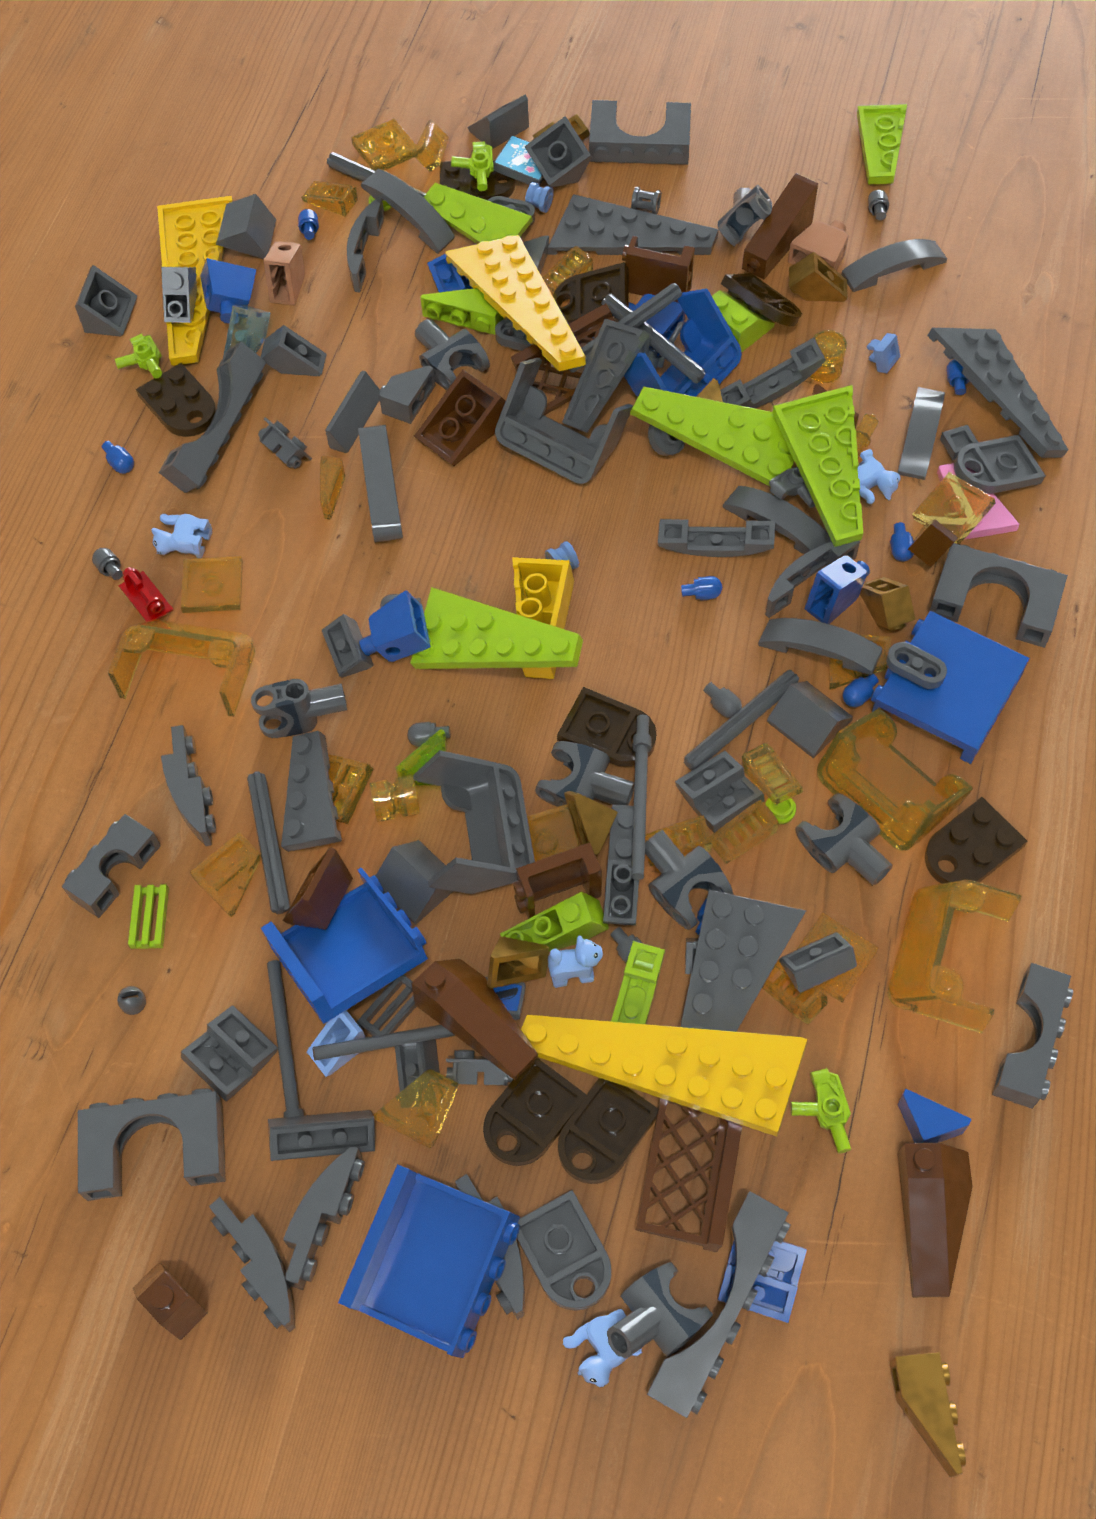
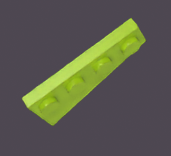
(880, 140)
(475, 216)

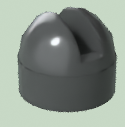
(134, 1004)

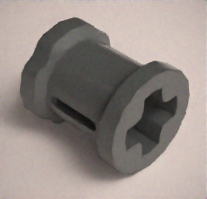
(653, 205)

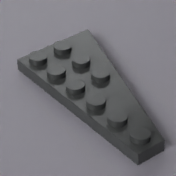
(734, 958)

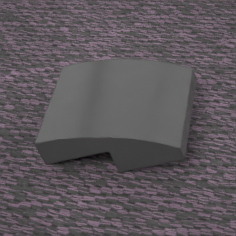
(718, 790)
(229, 1053)

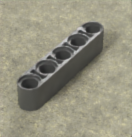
(380, 483)

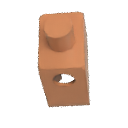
(824, 240)
(282, 263)

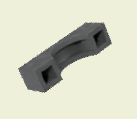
(1023, 1074)

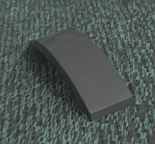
(411, 206)
(367, 223)
(892, 258)
(778, 380)
(921, 433)
(788, 518)
(716, 541)
(802, 569)
(822, 639)

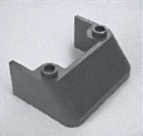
(549, 442)
(494, 820)

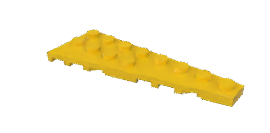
(186, 240)
(517, 291)
(711, 1071)

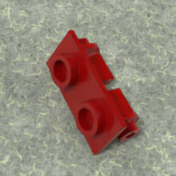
(144, 595)

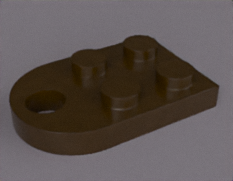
(462, 181)
(590, 288)
(762, 298)
(177, 400)
(604, 726)
(974, 843)
(532, 1112)
(606, 1128)

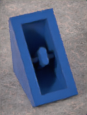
(930, 1120)

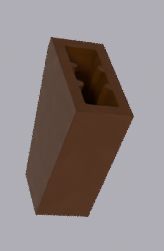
(168, 1301)

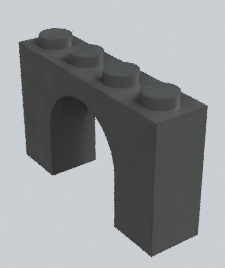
(666, 146)
(1035, 586)
(107, 1128)

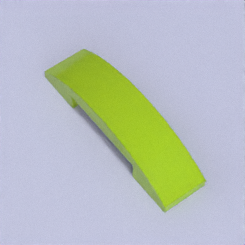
(638, 984)

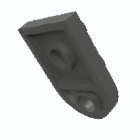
(998, 465)
(564, 1250)

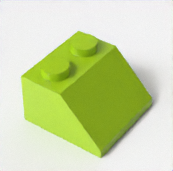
(744, 323)

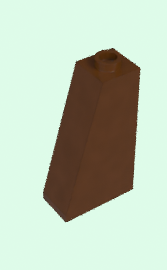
(788, 219)

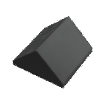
(502, 123)
(559, 154)
(247, 227)
(104, 304)
(808, 717)
(406, 878)

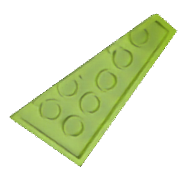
(729, 432)
(825, 451)

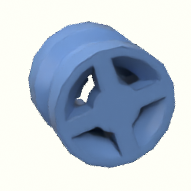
(539, 196)
(564, 552)

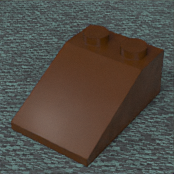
(461, 419)

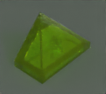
(422, 755)

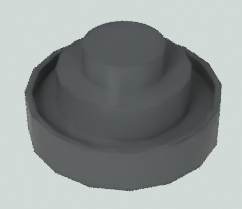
(664, 443)

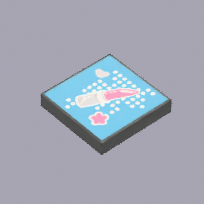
(516, 162)

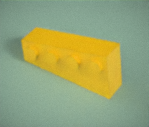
(543, 595)

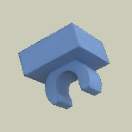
(885, 352)

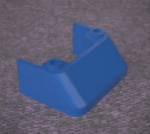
(706, 342)

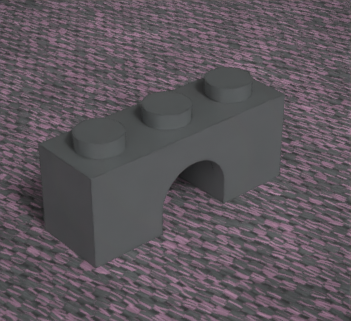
(124, 843)

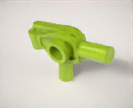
(479, 164)
(145, 355)
(829, 1107)

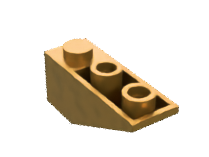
(923, 1397)

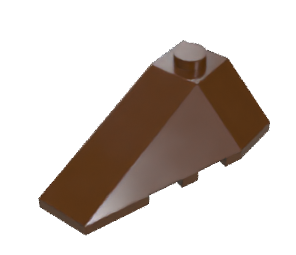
(474, 1013)
(935, 1208)

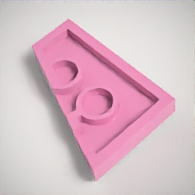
(995, 522)

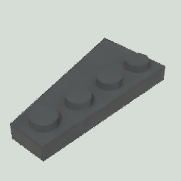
(605, 367)
(309, 803)

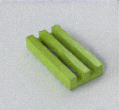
(149, 891)

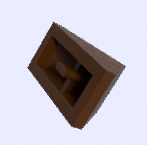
(932, 542)

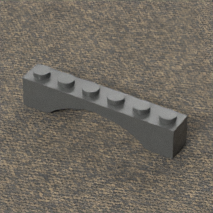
(236, 375)
(684, 1374)

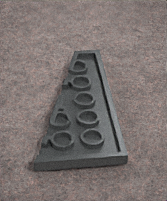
(610, 227)
(998, 378)

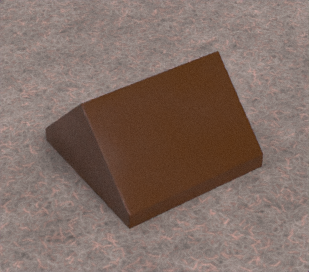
(320, 892)

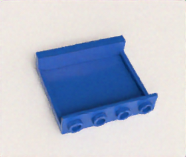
(973, 692)
(355, 955)
(430, 1261)

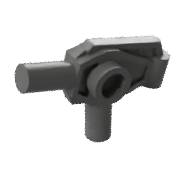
(790, 483)

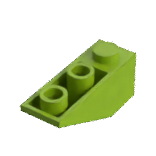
(461, 308)
(562, 923)

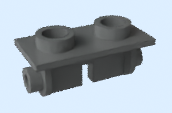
(291, 450)
(467, 1066)

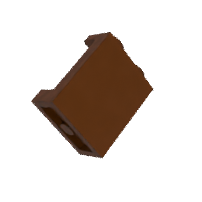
(655, 271)
(557, 875)

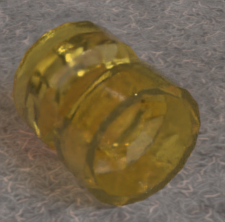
(834, 349)
(394, 798)

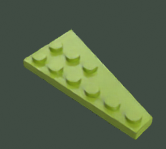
(484, 636)

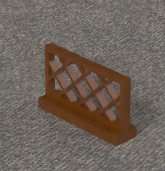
(583, 330)
(718, 1184)

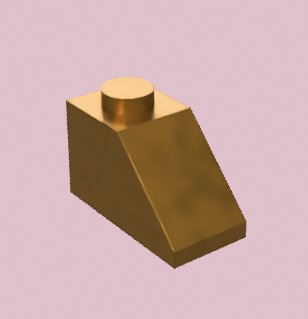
(817, 280)
(888, 602)

